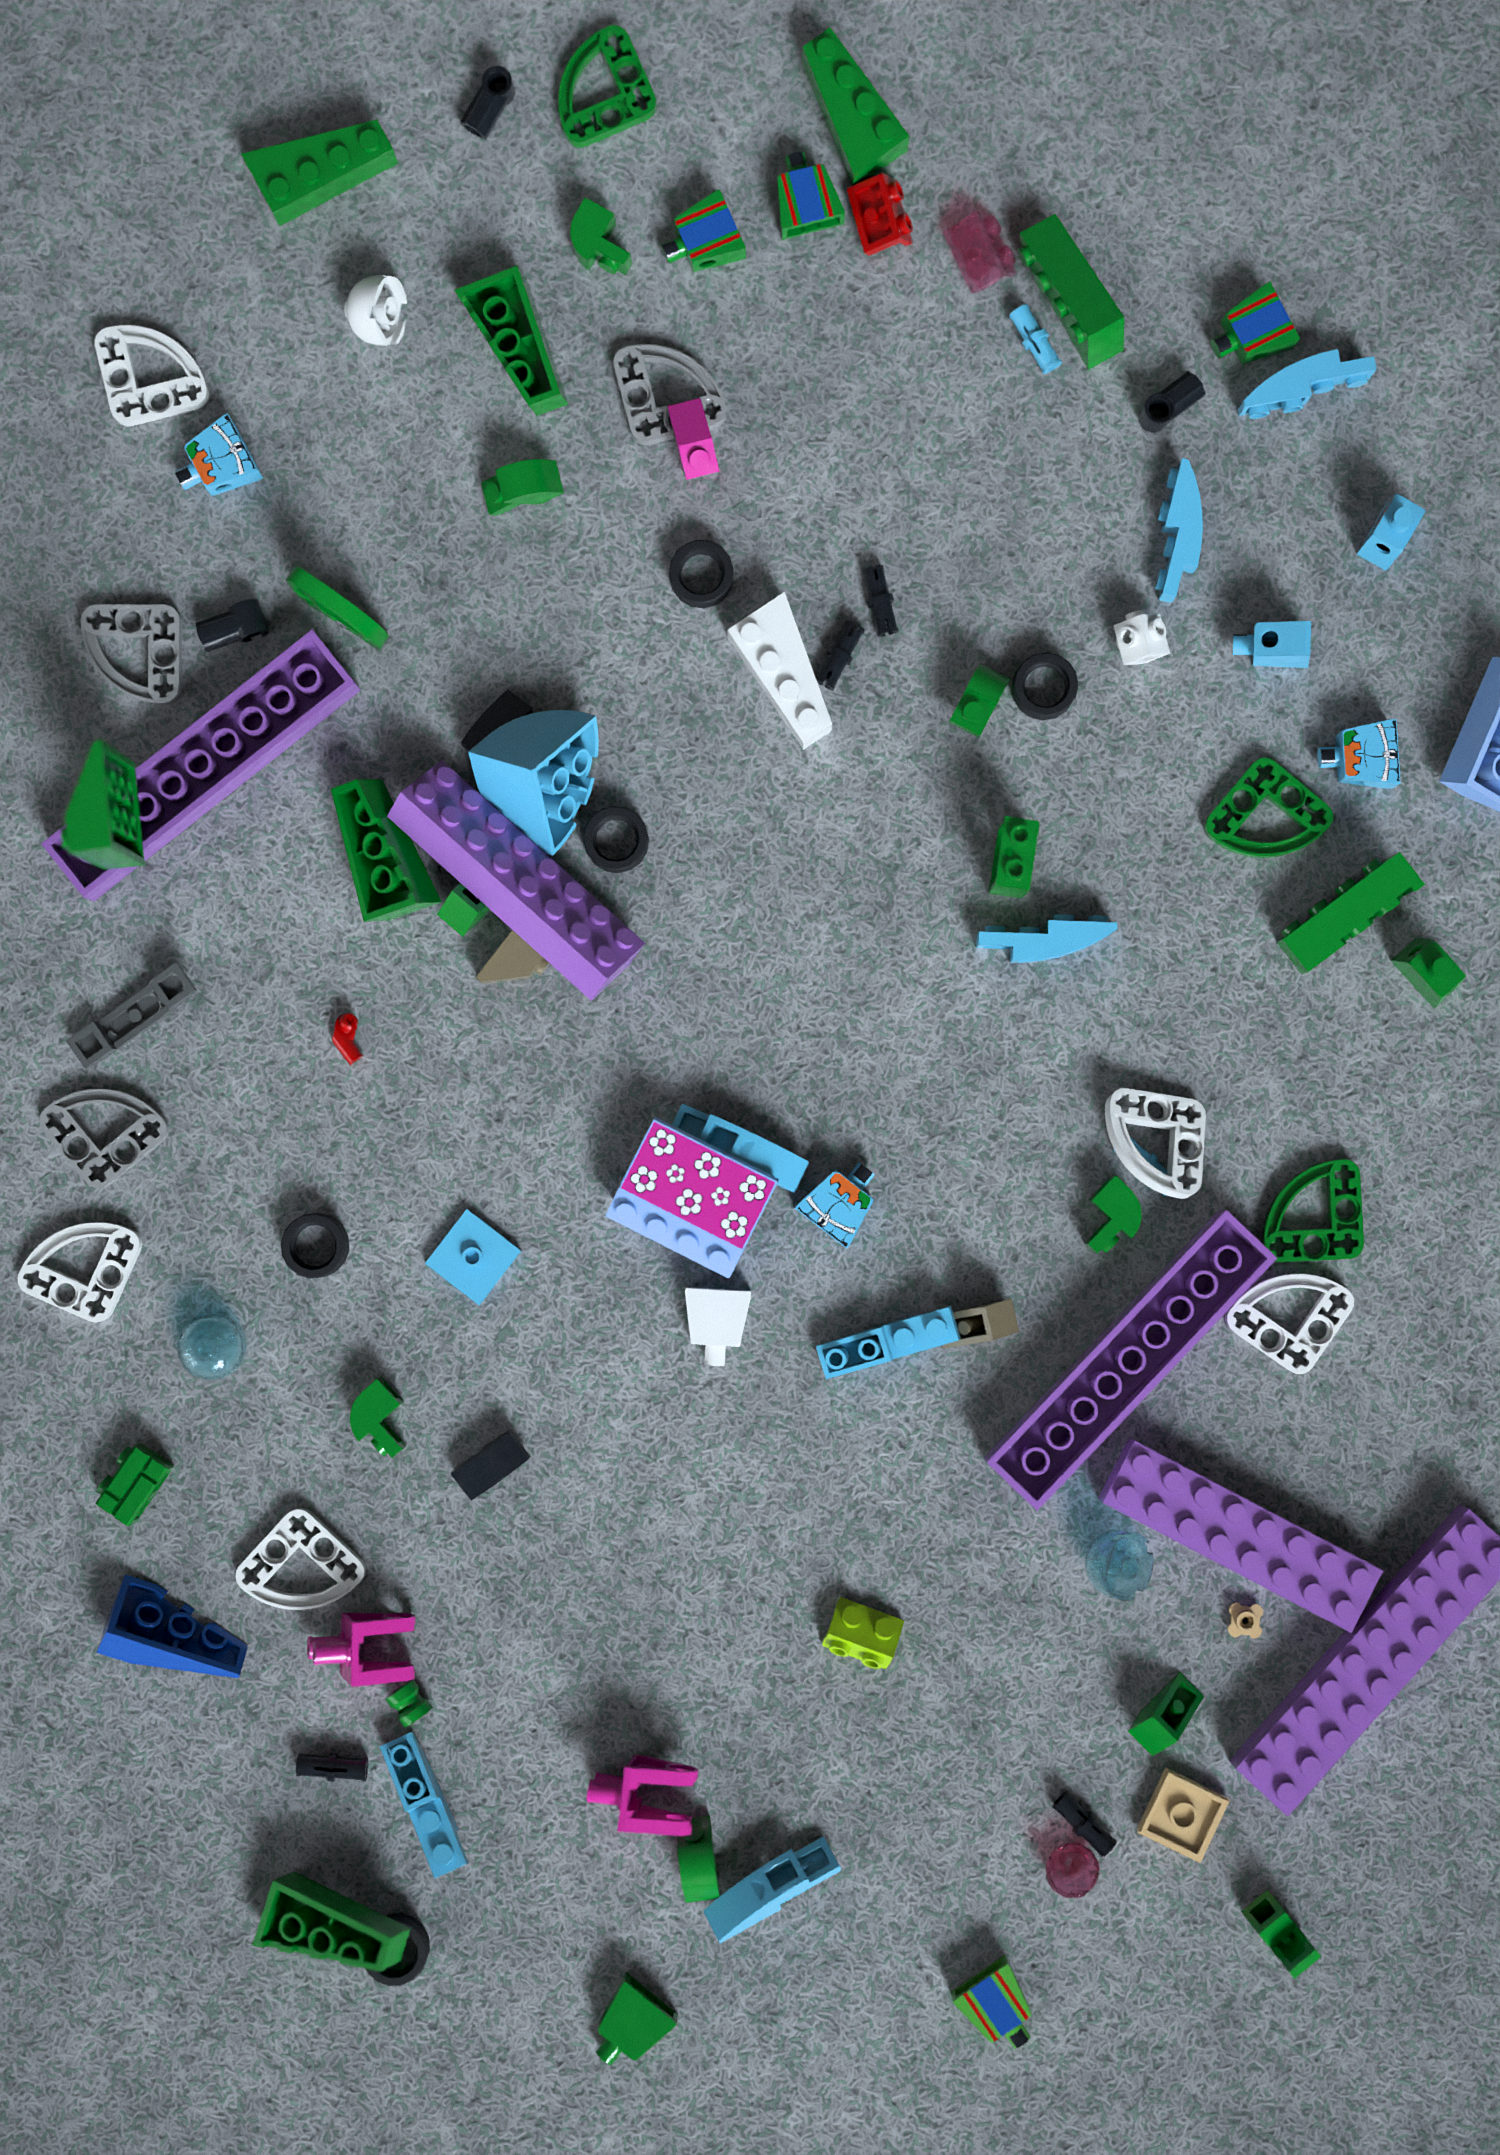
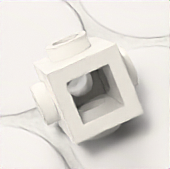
(1141, 638)

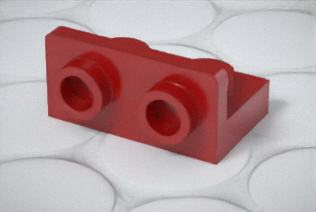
(880, 213)

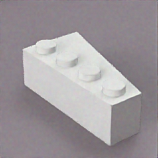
(778, 660)

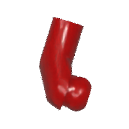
(344, 1035)

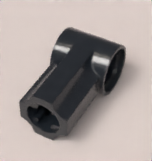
(488, 105)
(1171, 402)
(236, 625)

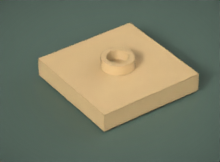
(1182, 1815)

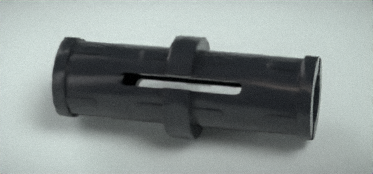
(880, 600)
(839, 655)
(332, 1767)
(1084, 1824)

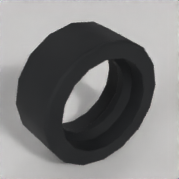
(695, 548)
(1044, 660)
(609, 814)
(289, 1252)
(400, 1977)

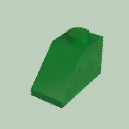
(462, 910)
(1166, 1715)

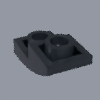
(502, 710)
(490, 1465)

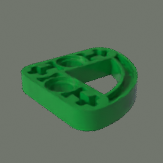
(621, 103)
(336, 607)
(1272, 791)
(1337, 1225)

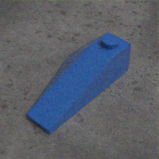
(158, 1634)

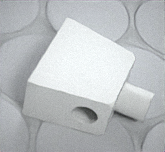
(716, 1320)

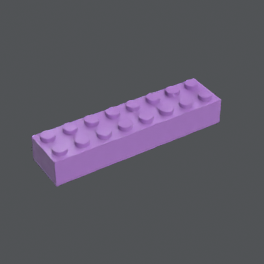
(515, 879)
(1240, 1535)

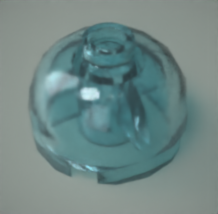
(211, 1346)
(1119, 1564)

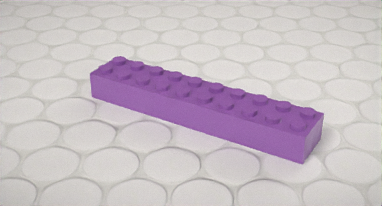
(223, 752)
(1129, 1358)
(1372, 1662)

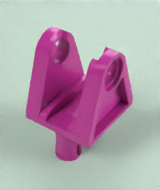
(345, 1648)
(623, 1794)

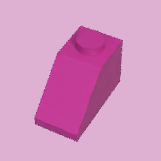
(693, 438)

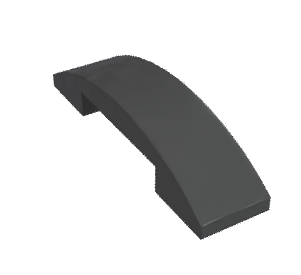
(132, 1017)

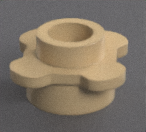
(1240, 1611)

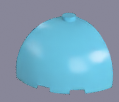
(539, 772)

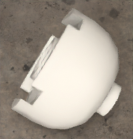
(373, 307)

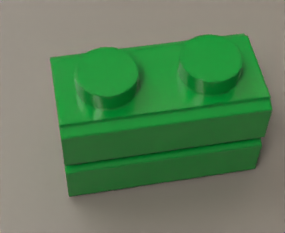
(133, 1484)

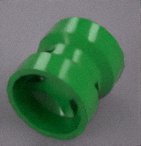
(405, 1695)

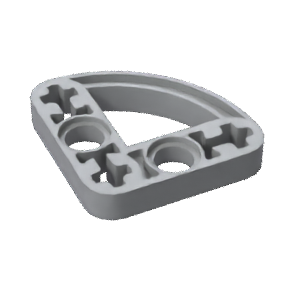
(647, 411)
(147, 629)
(94, 1154)

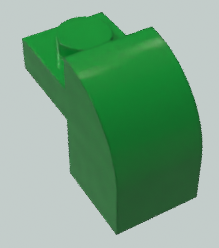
(590, 236)
(522, 483)
(979, 700)
(1122, 1212)
(369, 1413)
(698, 1862)
(1281, 1934)

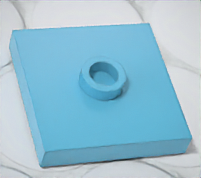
(473, 1257)

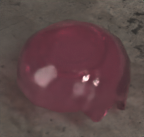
(1082, 1872)

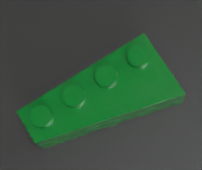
(855, 113)
(318, 167)
(1073, 291)
(512, 327)
(381, 856)
(1349, 912)
(328, 1925)

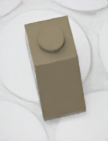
(512, 961)
(985, 1323)

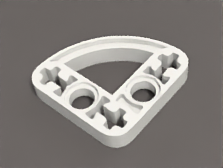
(130, 391)
(1179, 1130)
(83, 1292)
(1301, 1338)
(292, 1541)

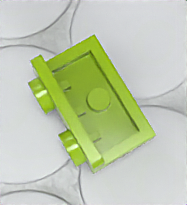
(863, 1634)

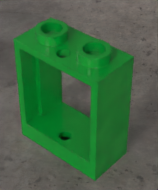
(1014, 857)

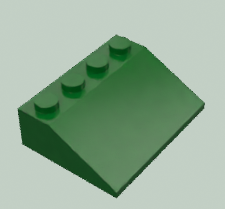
(105, 812)

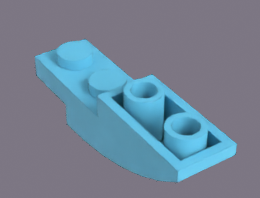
(1293, 384)
(1184, 520)
(1060, 939)
(744, 1145)
(888, 1342)
(425, 1803)
(769, 1887)

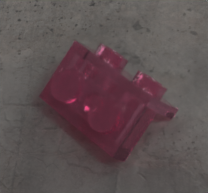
(980, 250)

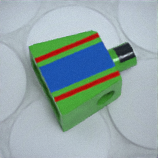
(995, 2003)

